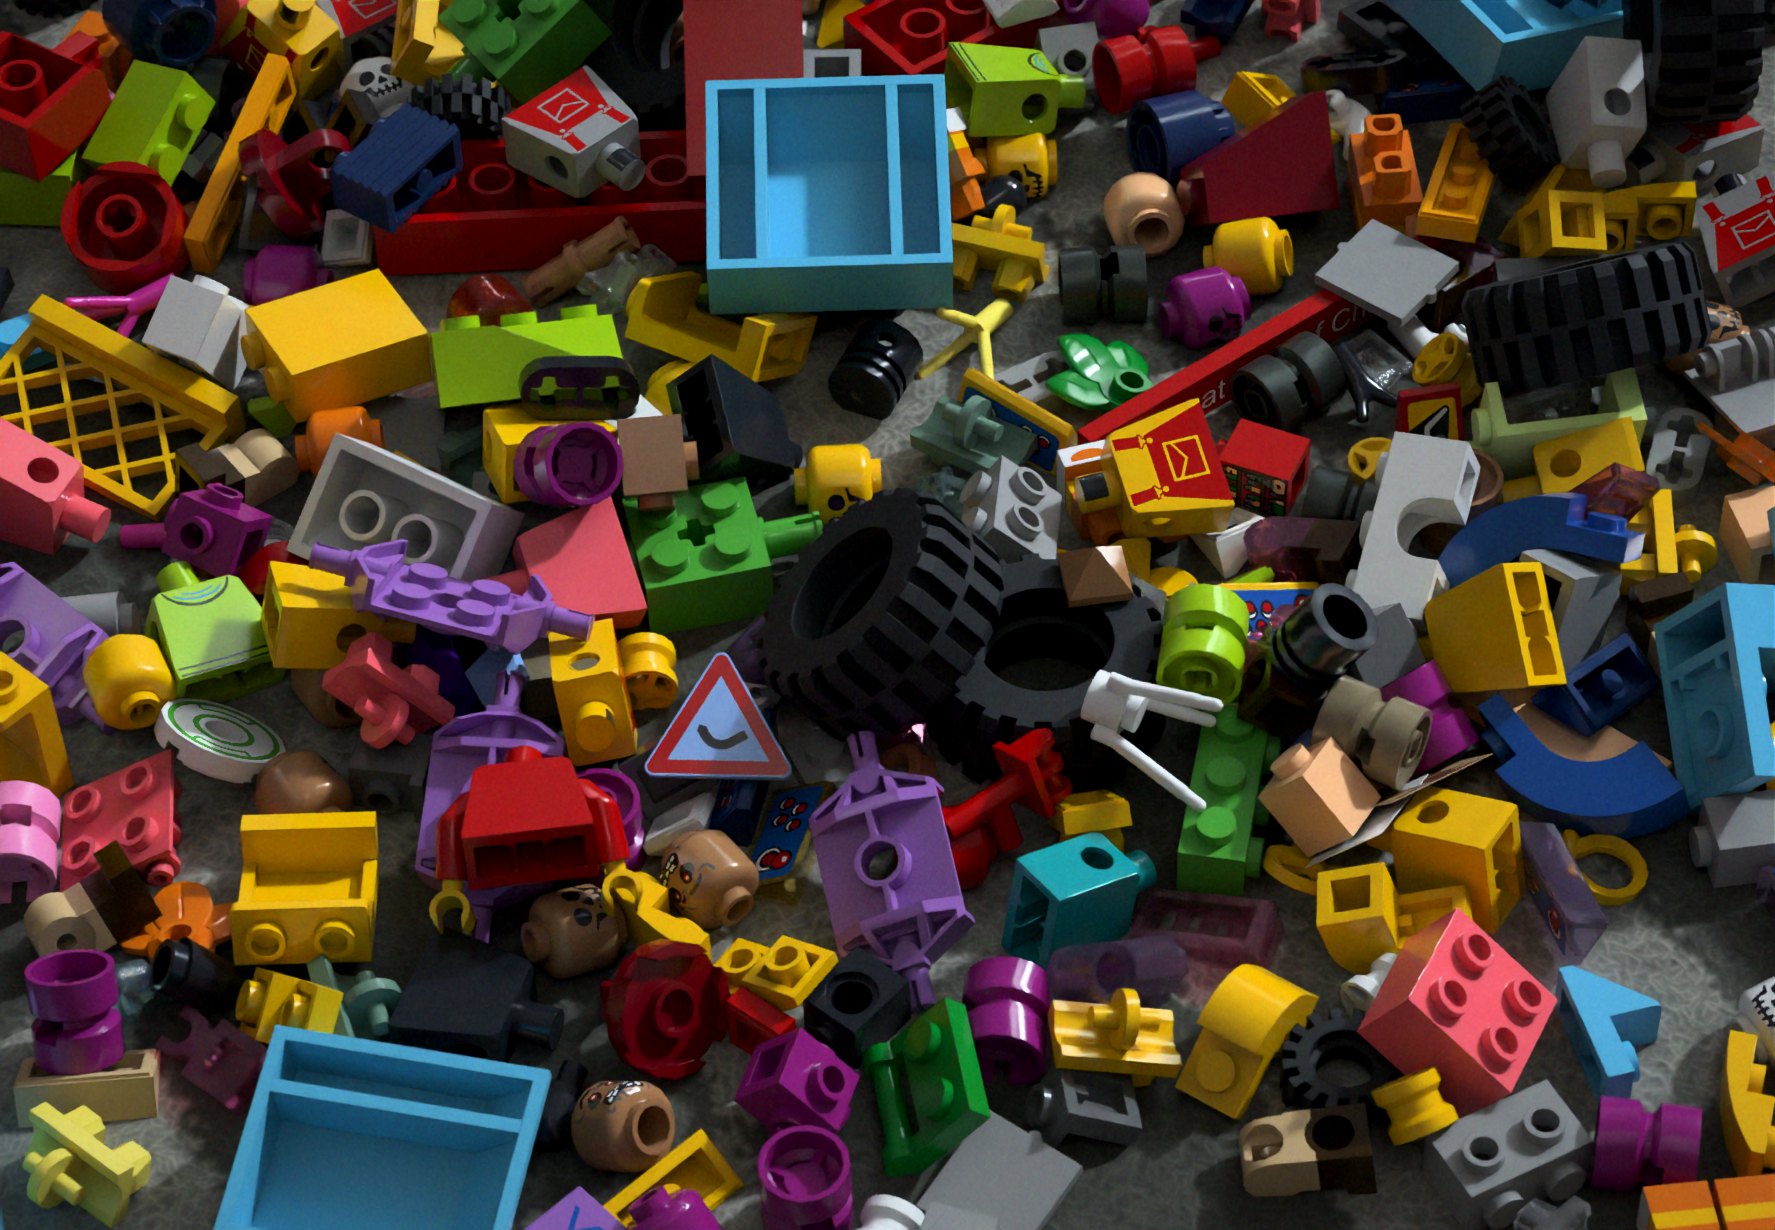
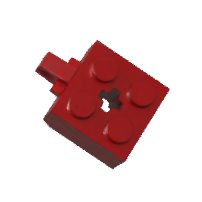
(48, 101)

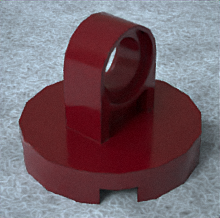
(289, 179)
(665, 1008)

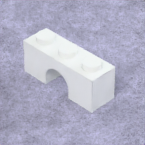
(1418, 485)

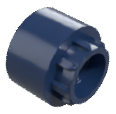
(162, 30)
(1174, 131)

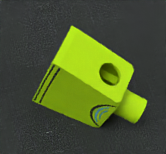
(1008, 89)
(210, 635)

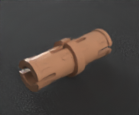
(578, 258)

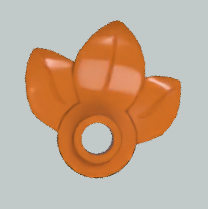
(1744, 456)
(186, 913)

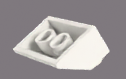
(378, 498)

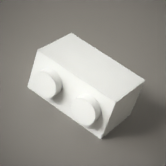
(200, 329)

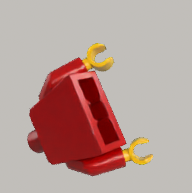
(525, 827)

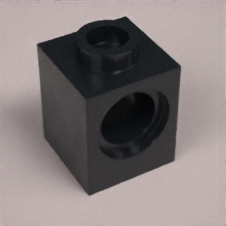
(857, 1006)

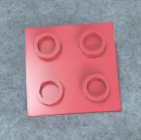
(134, 809)

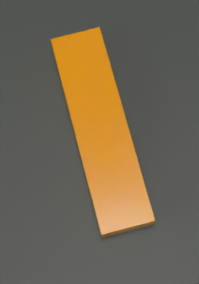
(1456, 190)
(222, 199)

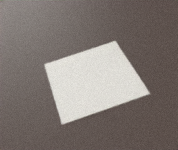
(1373, 825)

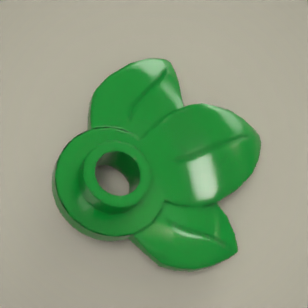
(1099, 374)

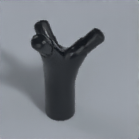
(1360, 385)

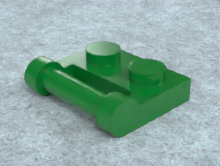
(943, 1082)

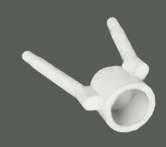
(1120, 704)

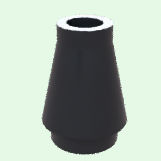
(195, 975)

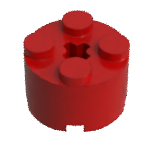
(125, 227)

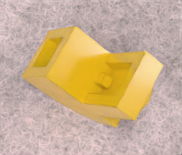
(1366, 916)
(1241, 1035)

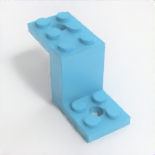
(1715, 688)

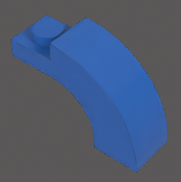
(1533, 524)
(1606, 797)

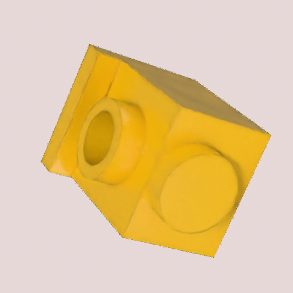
(1562, 224)

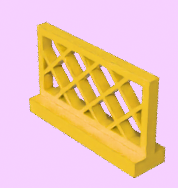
(139, 376)

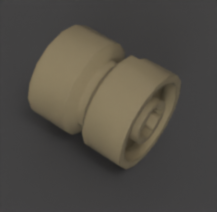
(1374, 733)

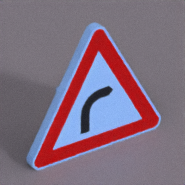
(719, 733)

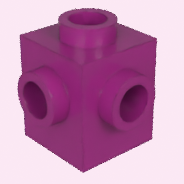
(214, 531)
(797, 1084)

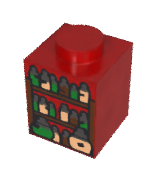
(1264, 467)

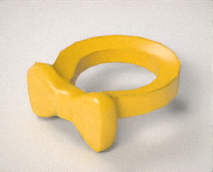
(1615, 847)
(1294, 867)

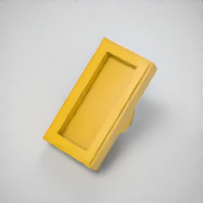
(1092, 812)

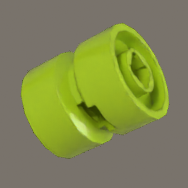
(1204, 642)

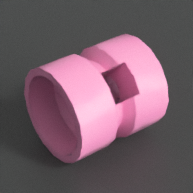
(28, 838)

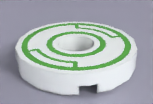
(217, 739)

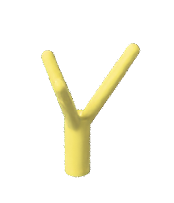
(976, 330)

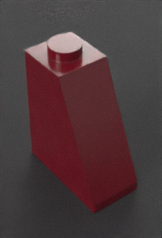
(1265, 169)

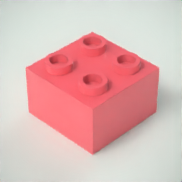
(1460, 1007)

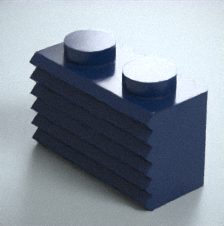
(396, 167)

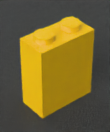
(336, 345)

